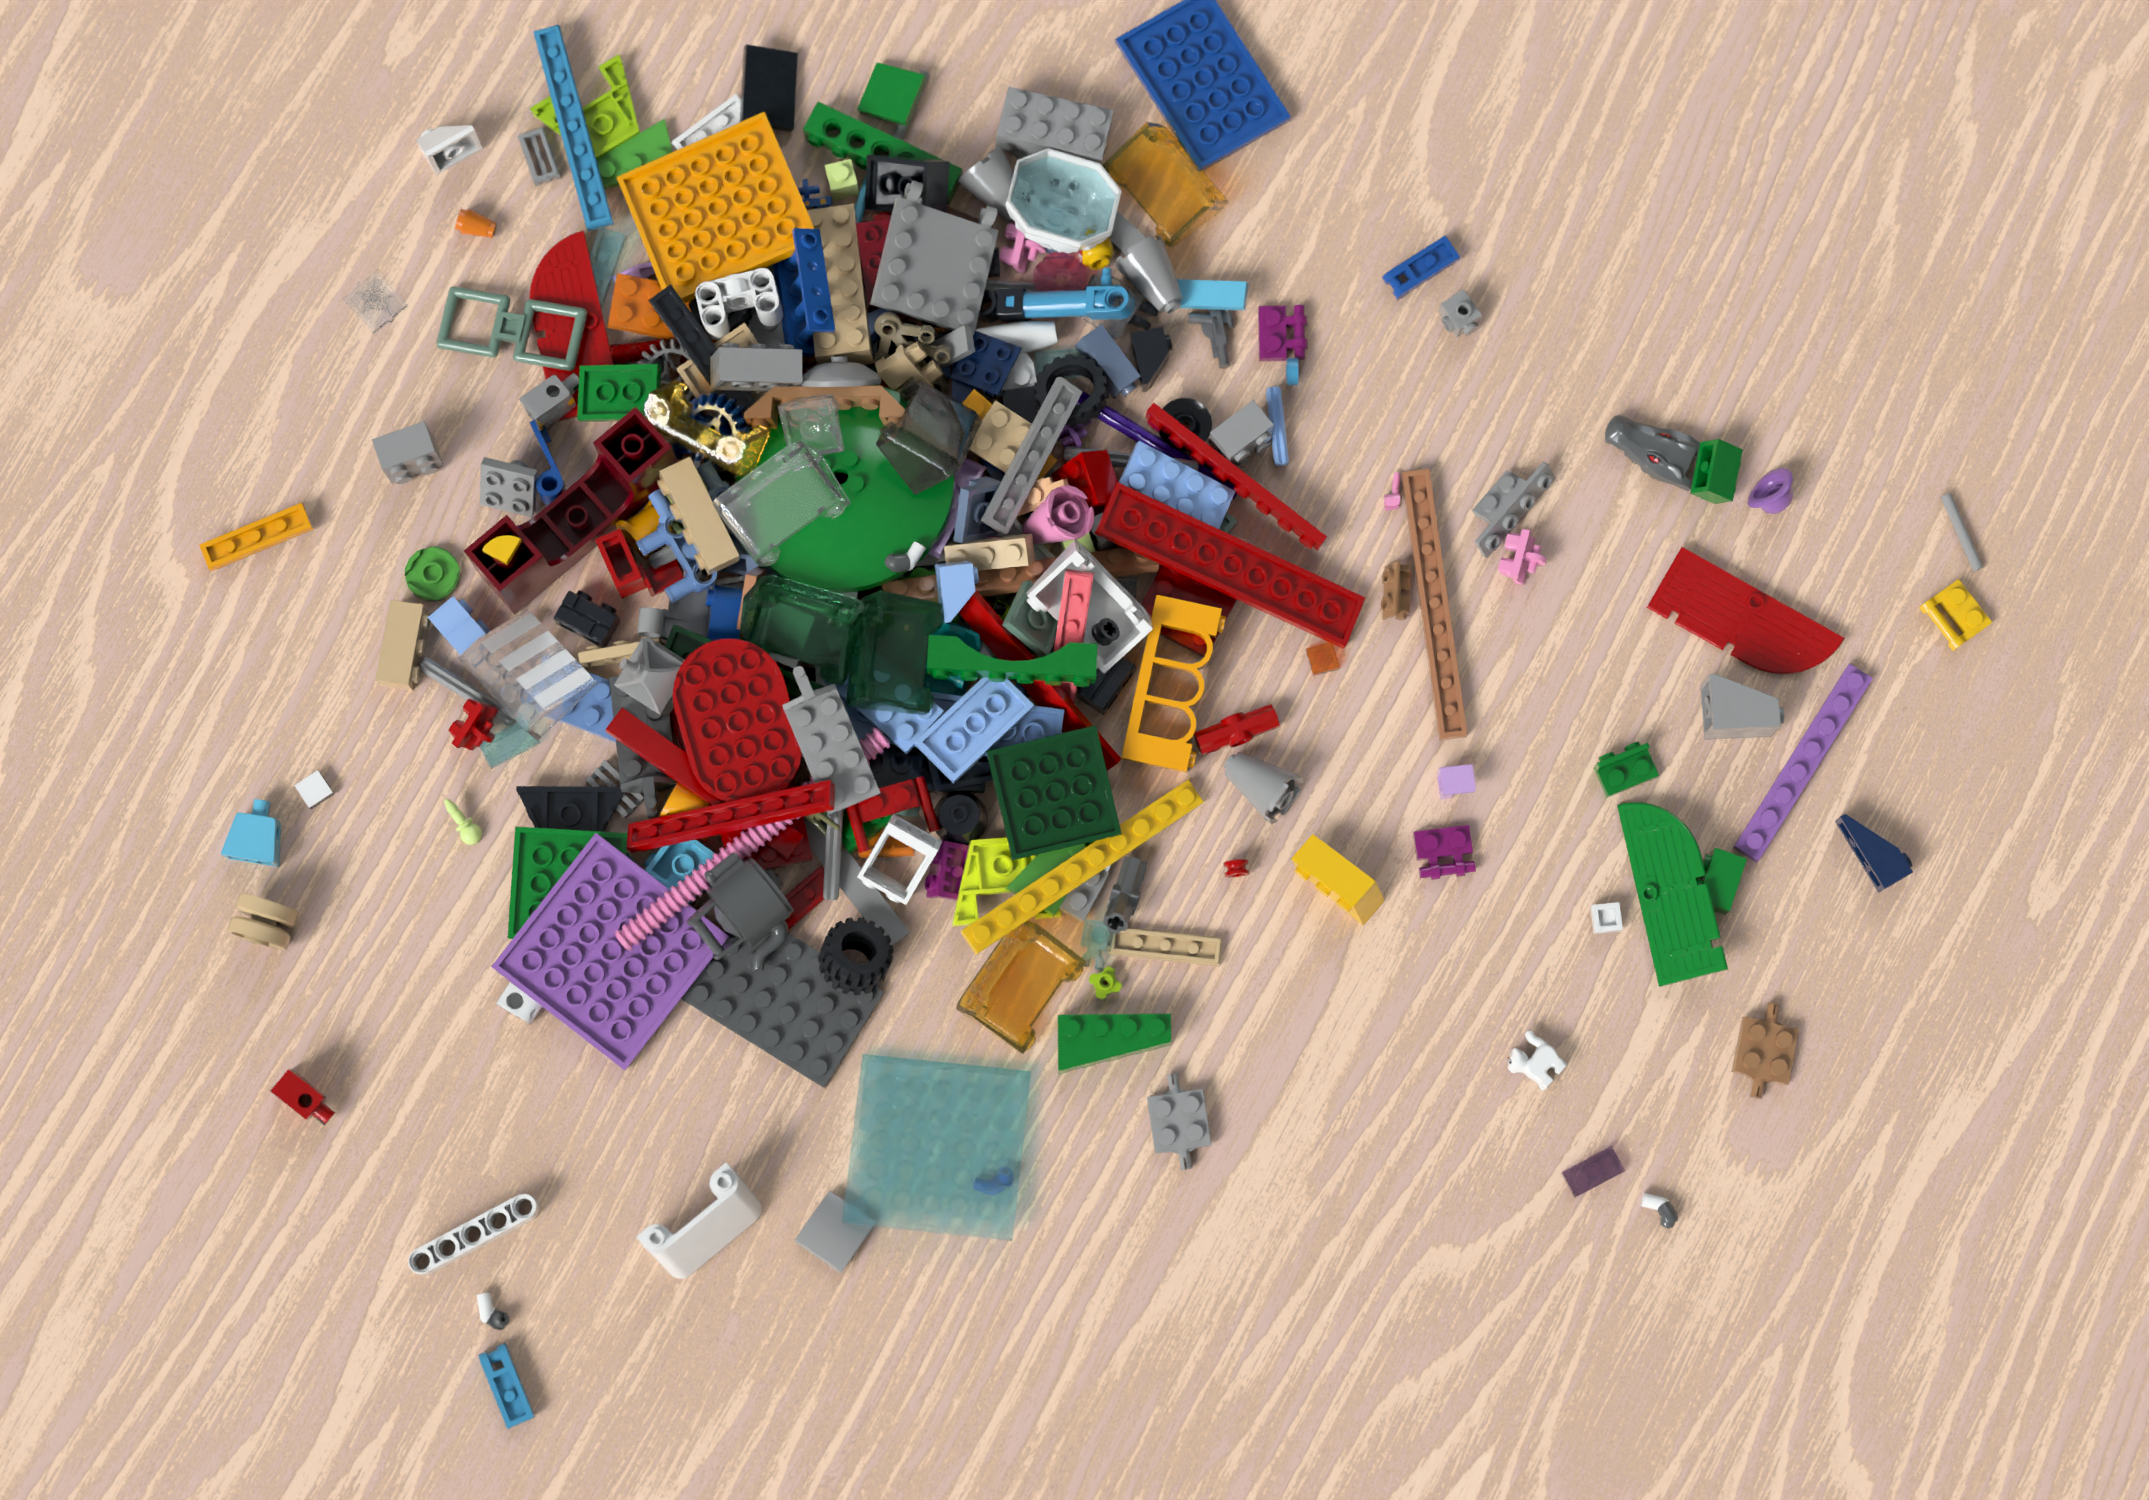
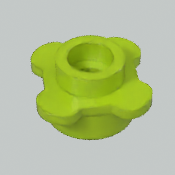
(1104, 990)

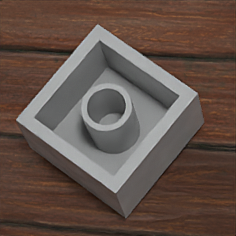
(1242, 434)
(408, 453)

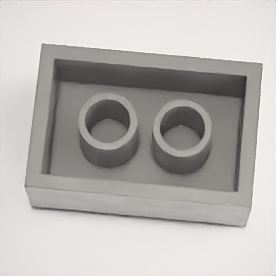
(755, 367)

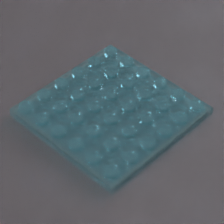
(937, 1147)

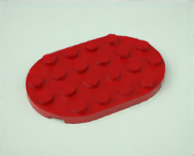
(734, 720)

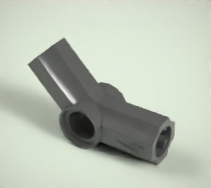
(1125, 895)

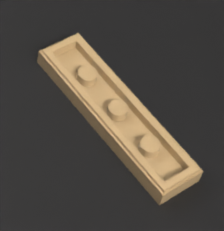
(1167, 946)

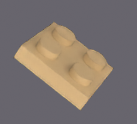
(1000, 436)

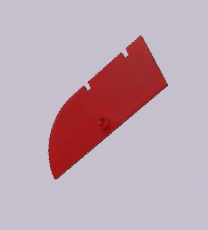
(568, 279)
(1732, 611)

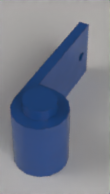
(550, 482)
(724, 607)

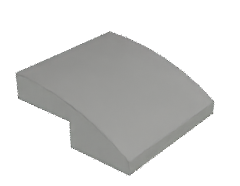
(830, 1237)

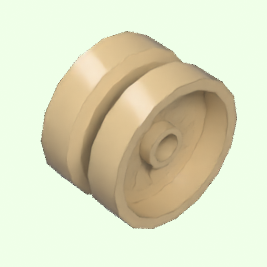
(263, 919)

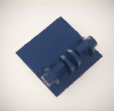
(988, 365)

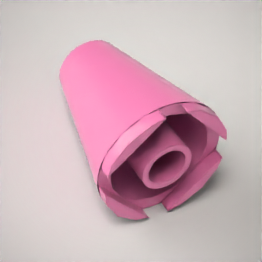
(1060, 517)

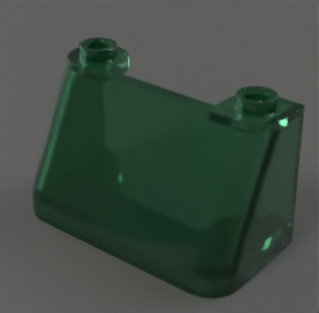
(803, 624)
(892, 654)

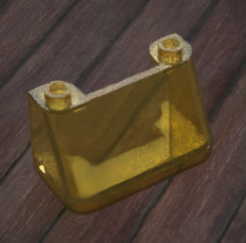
(1165, 182)
(670, 413)
(1019, 984)

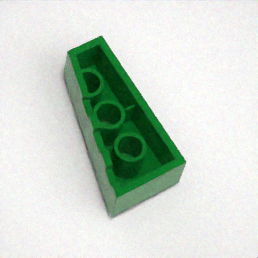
(1108, 1037)

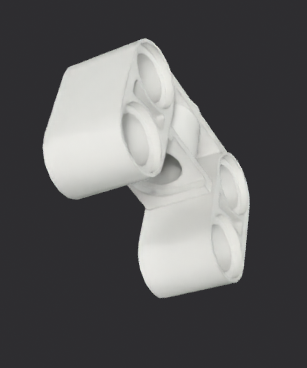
(735, 294)

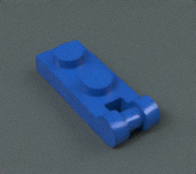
(1421, 267)

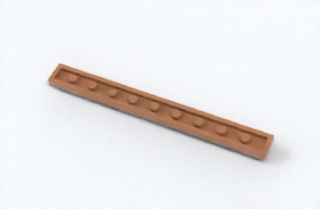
(992, 582)
(1434, 604)

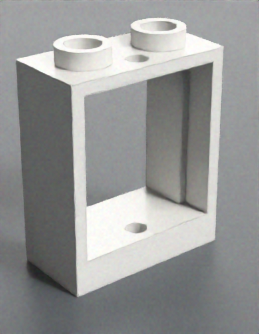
(910, 836)

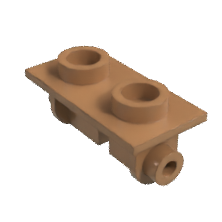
(1393, 603)

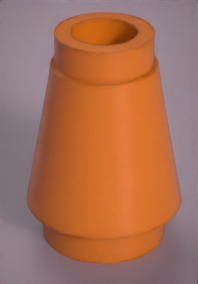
(474, 224)

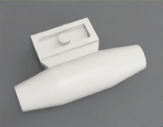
(1029, 336)

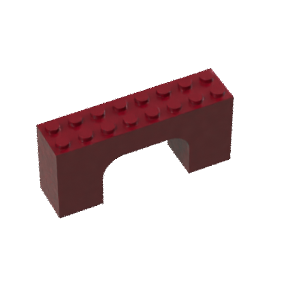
(567, 528)

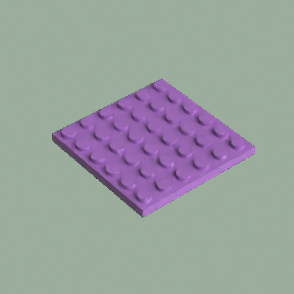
(583, 973)

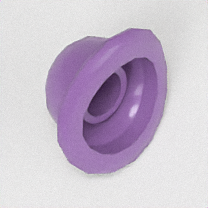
(1772, 491)

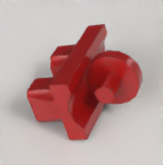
(476, 727)

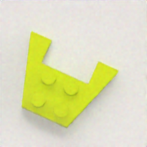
(988, 872)

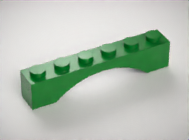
(953, 657)

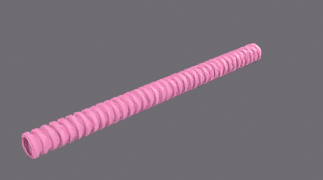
(696, 883)

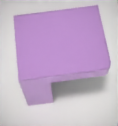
(1455, 780)

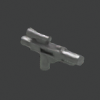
(1213, 329)

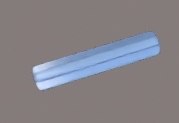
(1276, 416)

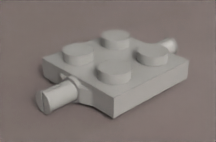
(1179, 1121)

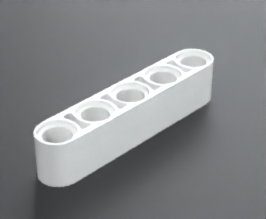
(460, 1234)

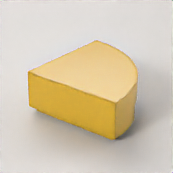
(502, 548)

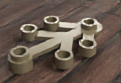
(897, 334)

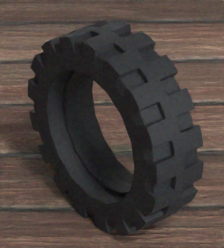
(1075, 366)

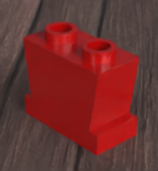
(620, 563)

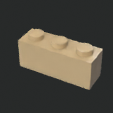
(993, 552)
(402, 645)

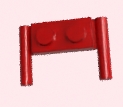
(892, 800)

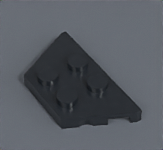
(570, 806)

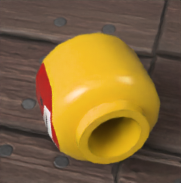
(1099, 256)

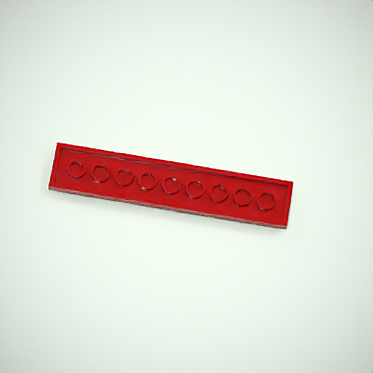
(1229, 565)

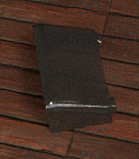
(929, 437)

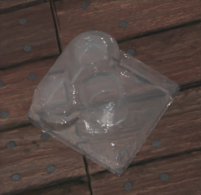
(813, 422)

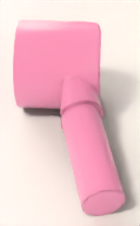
(1392, 501)

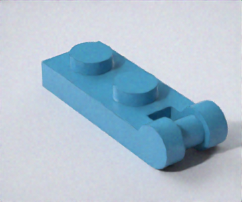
(506, 1387)

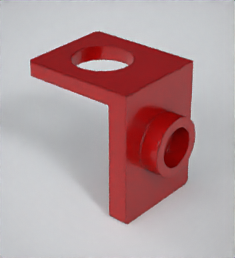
(661, 578)

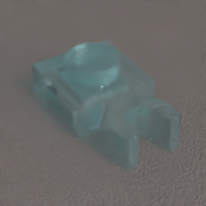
(1097, 939)

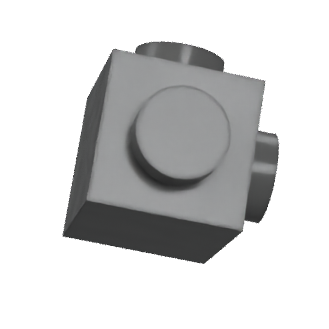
(1460, 314)

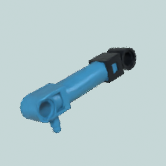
(1095, 302)

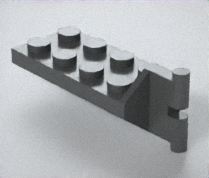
(634, 771)

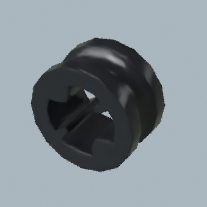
(1105, 632)

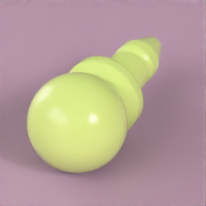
(469, 832)

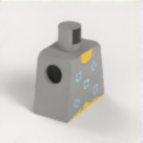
(550, 400)

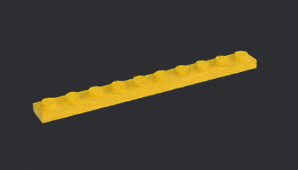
(1081, 868)

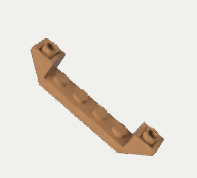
(766, 411)

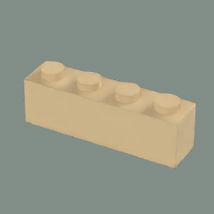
(698, 516)

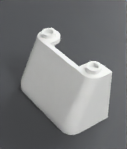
(1107, 600)
(709, 1231)

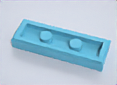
(1213, 294)

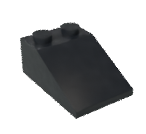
(890, 174)

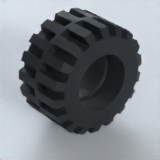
(863, 938)

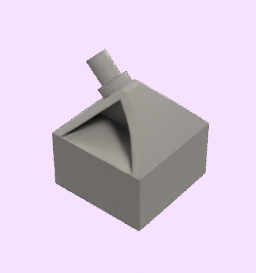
(650, 675)

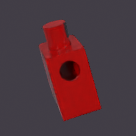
(291, 1090)

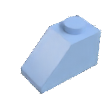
(955, 586)

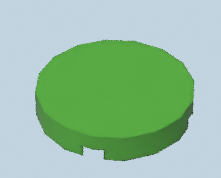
(432, 574)

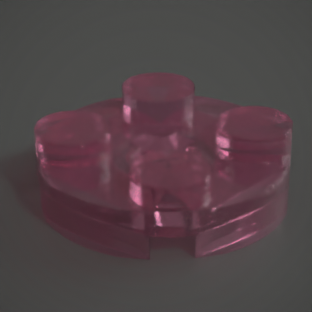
(1059, 263)

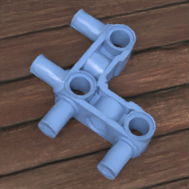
(677, 542)

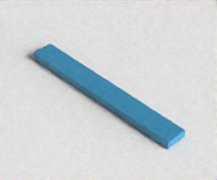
(573, 128)

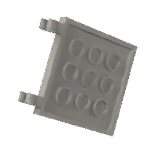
(934, 263)

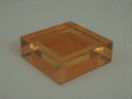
(1322, 659)

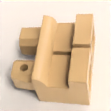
(904, 366)

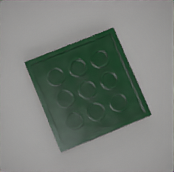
(1054, 792)

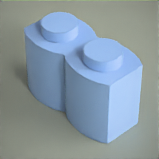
(457, 625)

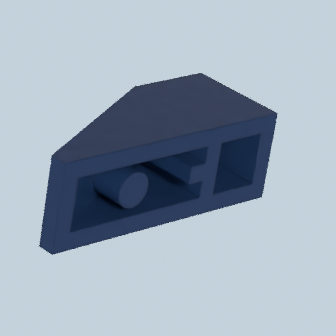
(1877, 856)

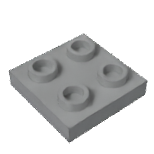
(508, 486)

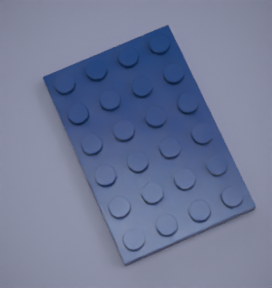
(1202, 80)

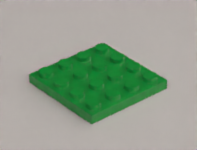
(539, 863)

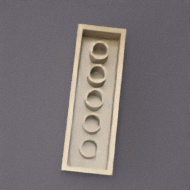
(845, 285)

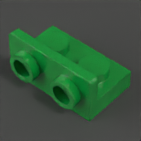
(1626, 769)

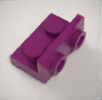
(946, 871)

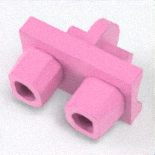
(1022, 252)
(1525, 559)

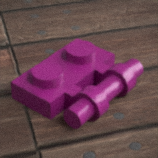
(1272, 333)
(1444, 843)

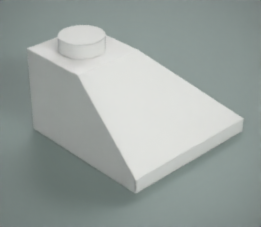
(448, 146)

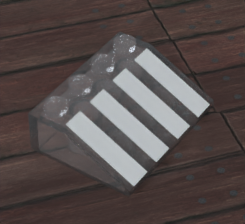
(528, 672)

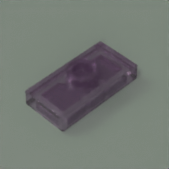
(1593, 1171)

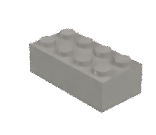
(1041, 121)

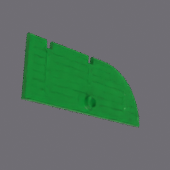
(1673, 905)

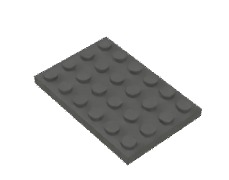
(785, 1007)

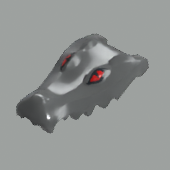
(1658, 451)

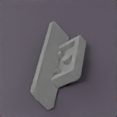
(1507, 504)

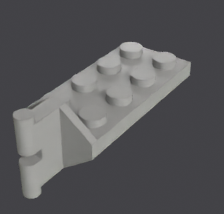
(830, 743)

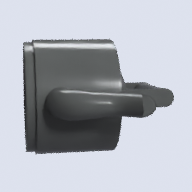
(745, 906)

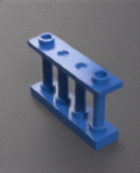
(804, 292)

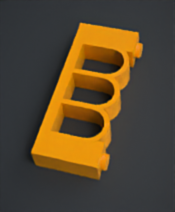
(1185, 617)

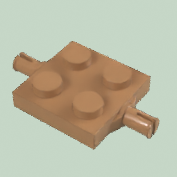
(1765, 1050)

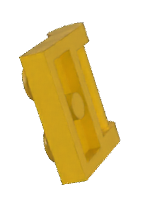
(1961, 609)

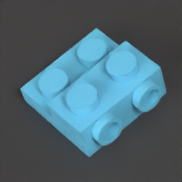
(677, 861)

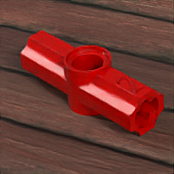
(1236, 729)

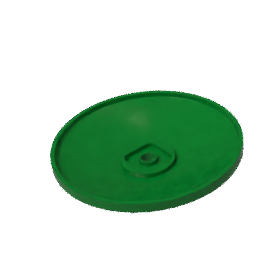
(881, 520)

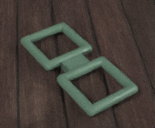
(512, 328)

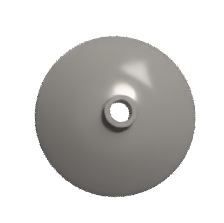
(840, 374)

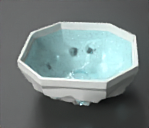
(1062, 201)

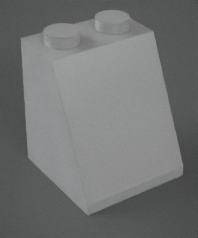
(1737, 710)

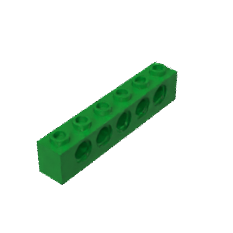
(826, 119)

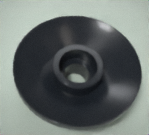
(1189, 412)

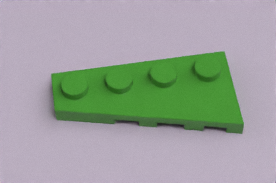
(1042, 865)

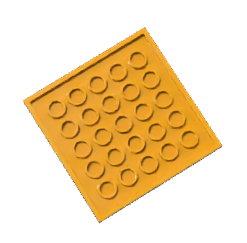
(716, 207)

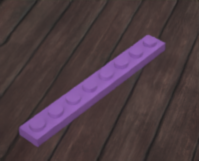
(1802, 763)

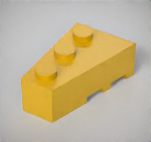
(1338, 879)

